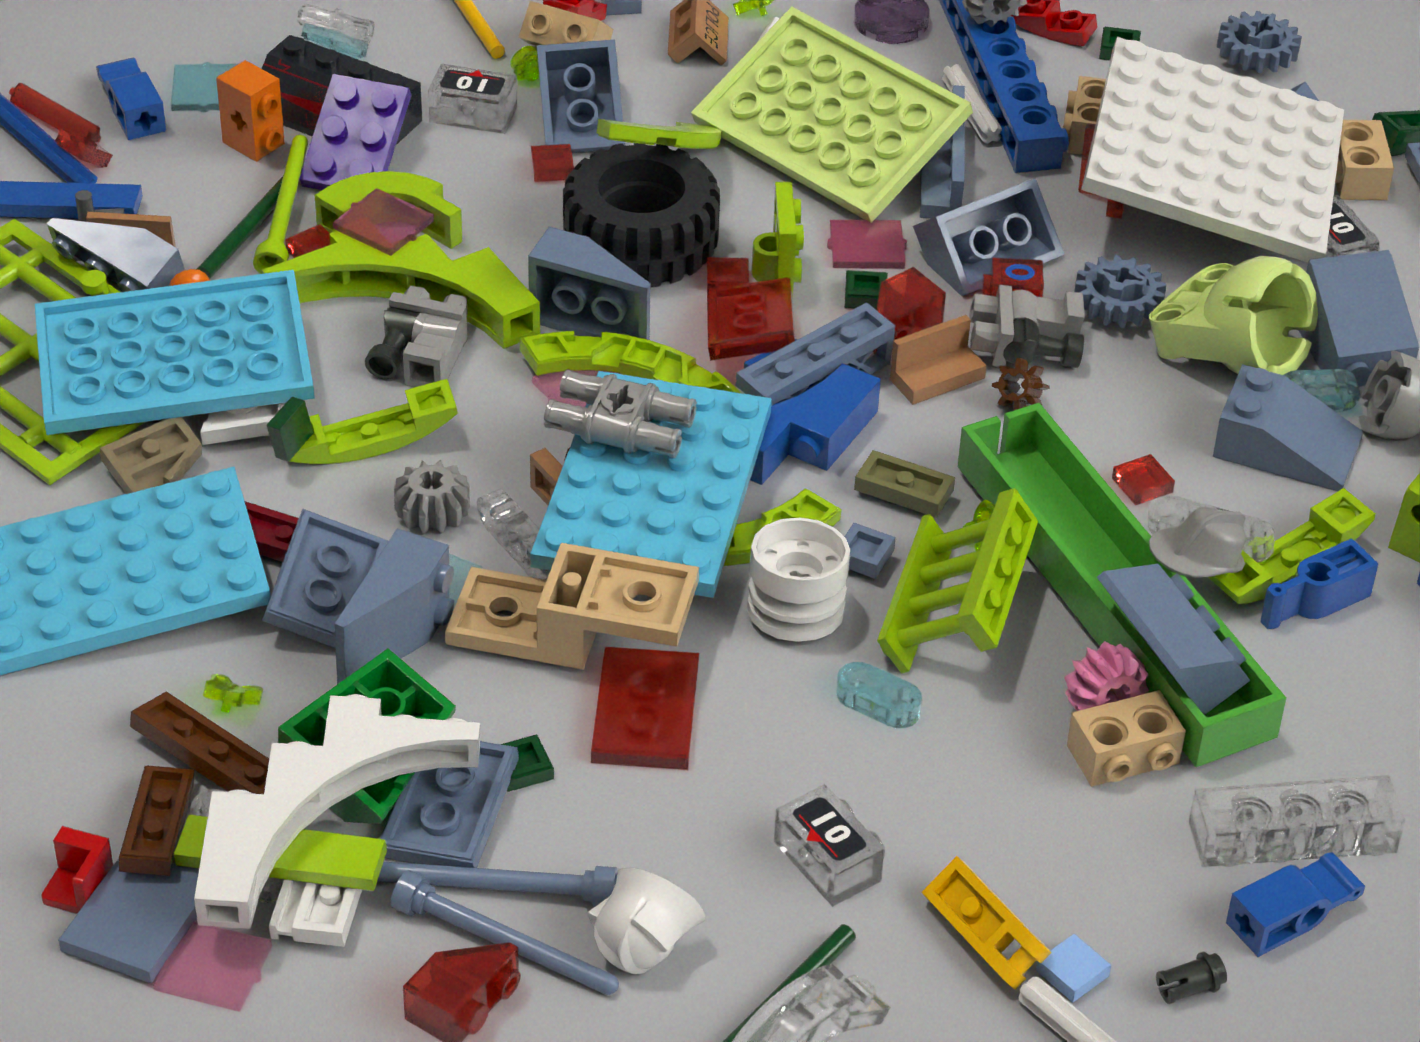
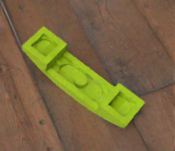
(380, 431)
(1329, 524)

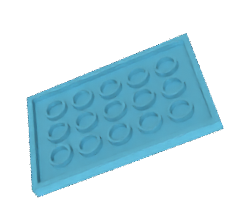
(171, 352)
(657, 503)
(126, 569)

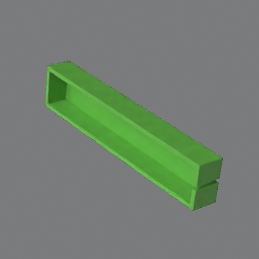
(1091, 531)

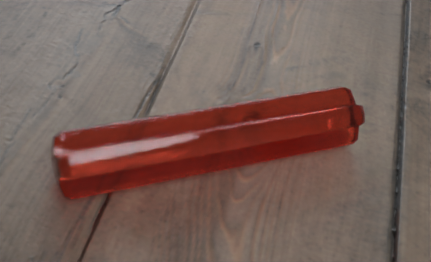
(52, 112)

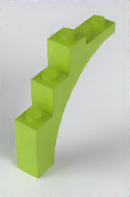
(351, 268)

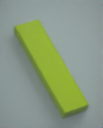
(310, 857)

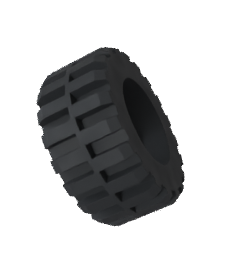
(646, 208)

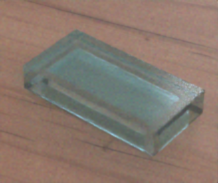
(334, 40)

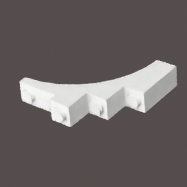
(302, 781)

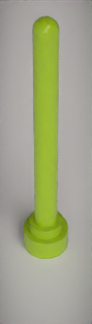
(273, 249)

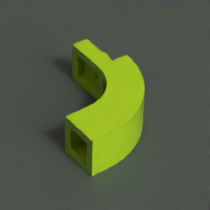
(409, 187)

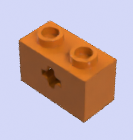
(250, 110)

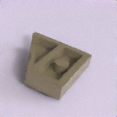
(152, 455)

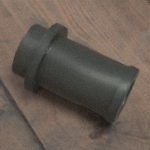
(1193, 977)

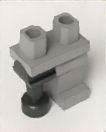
(1027, 326)
(428, 331)

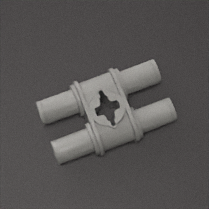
(620, 413)

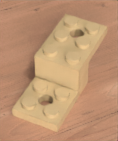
(582, 596)

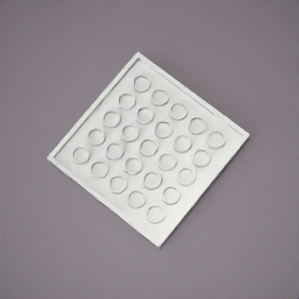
(1215, 151)

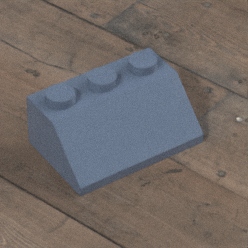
(998, 226)
(1178, 632)

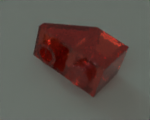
(911, 302)
(460, 988)

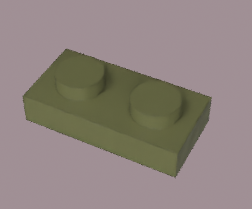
(904, 483)

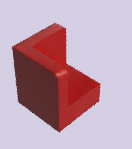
(82, 865)

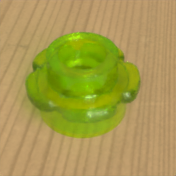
(525, 64)

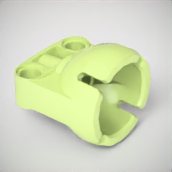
(1239, 315)

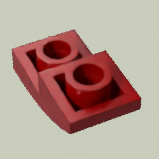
(583, 7)
(1048, 21)

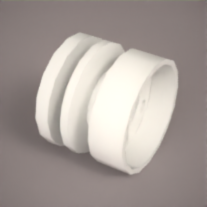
(798, 579)

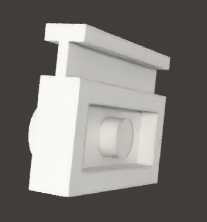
(314, 912)

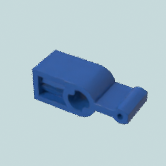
(132, 98)
(1322, 585)
(1290, 902)

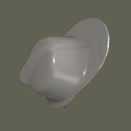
(1203, 545)

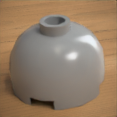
(1393, 398)

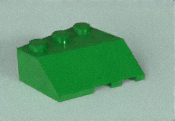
(401, 693)

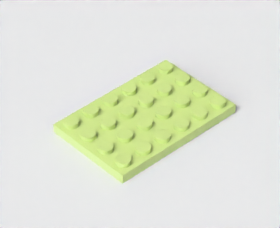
(832, 113)

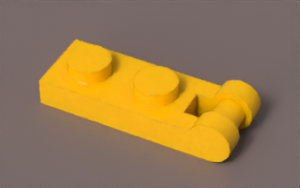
(985, 921)

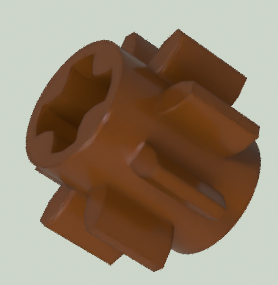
(1009, 385)

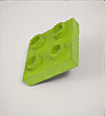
(776, 251)

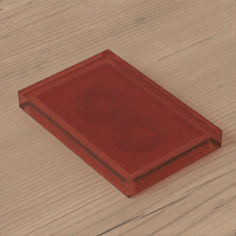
(750, 318)
(645, 708)

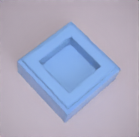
(1074, 968)

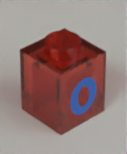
(1018, 273)

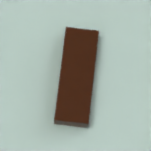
(156, 820)

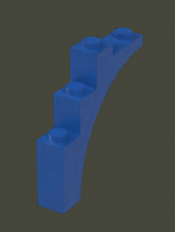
(818, 421)

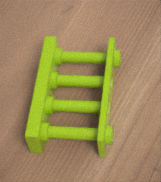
(983, 599)

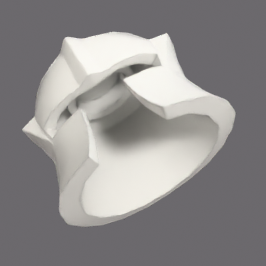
(642, 920)

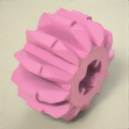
(1105, 677)

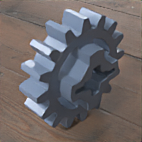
(1258, 41)
(1119, 290)

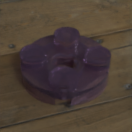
(891, 19)

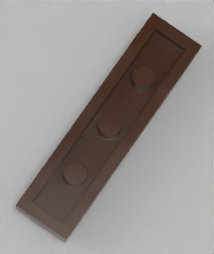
(201, 744)

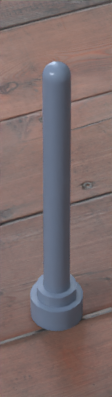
(593, 885)
(415, 895)

